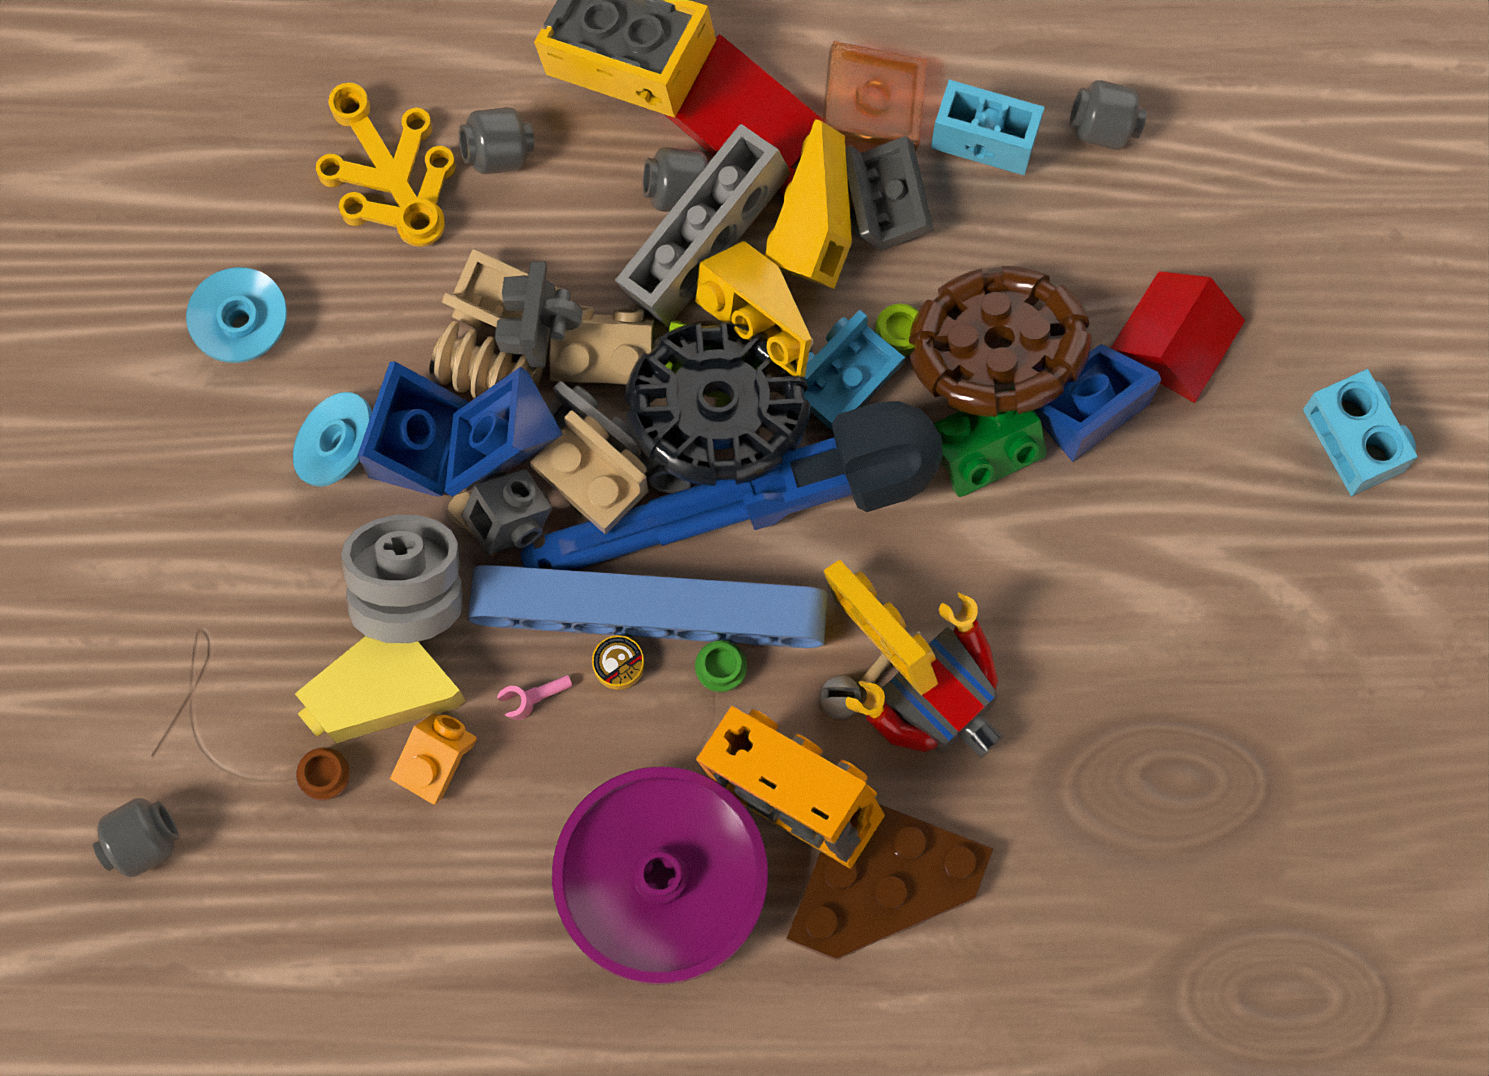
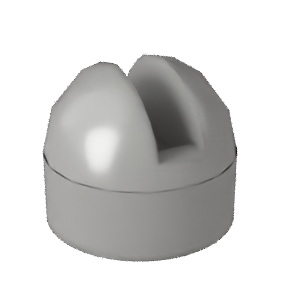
(835, 706)

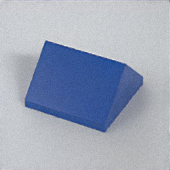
(1099, 401)
(410, 432)
(498, 432)

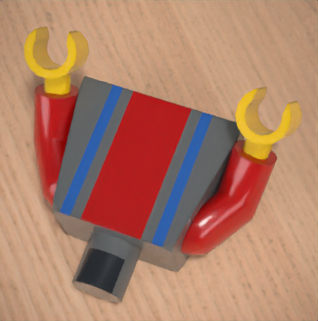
(950, 708)

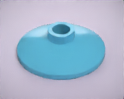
(231, 295)
(331, 439)

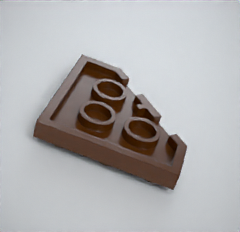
(895, 884)

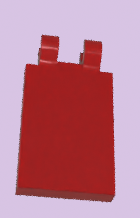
(738, 92)

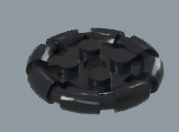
(710, 427)

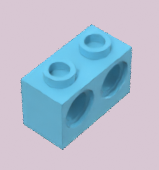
(1347, 436)

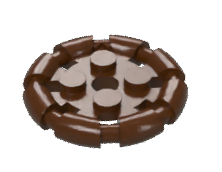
(994, 317)

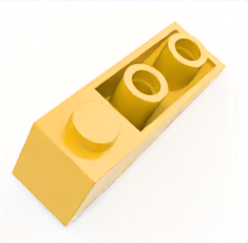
(815, 216)
(751, 291)

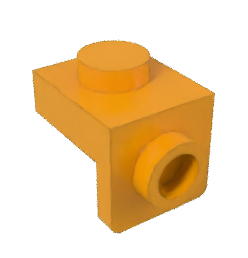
(432, 756)

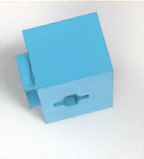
(986, 127)

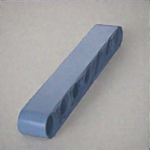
(648, 606)

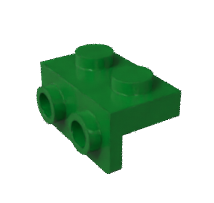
(988, 448)

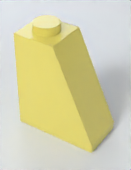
(376, 689)

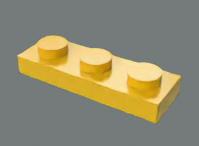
(883, 626)

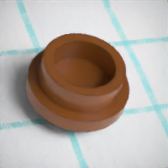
(323, 774)

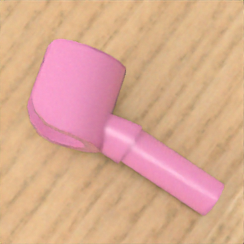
(532, 696)

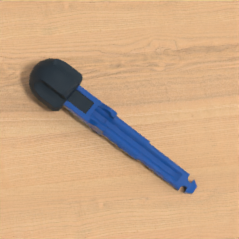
(876, 456)

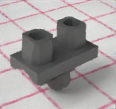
(544, 314)

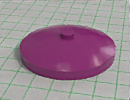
(660, 875)

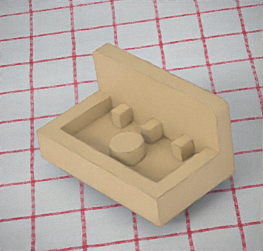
(480, 291)
(602, 347)

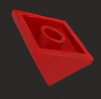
(1181, 331)

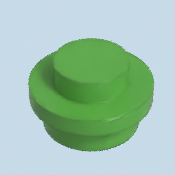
(721, 666)

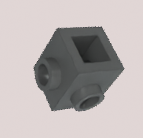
(507, 511)

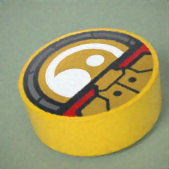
(618, 662)

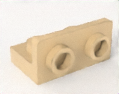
(592, 472)

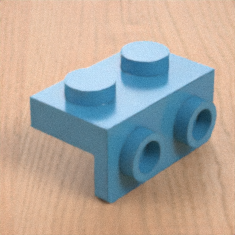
(849, 368)

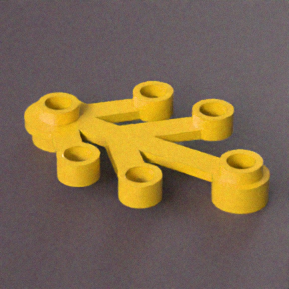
(389, 173)

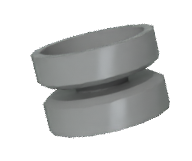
(402, 578)

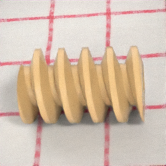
(471, 365)

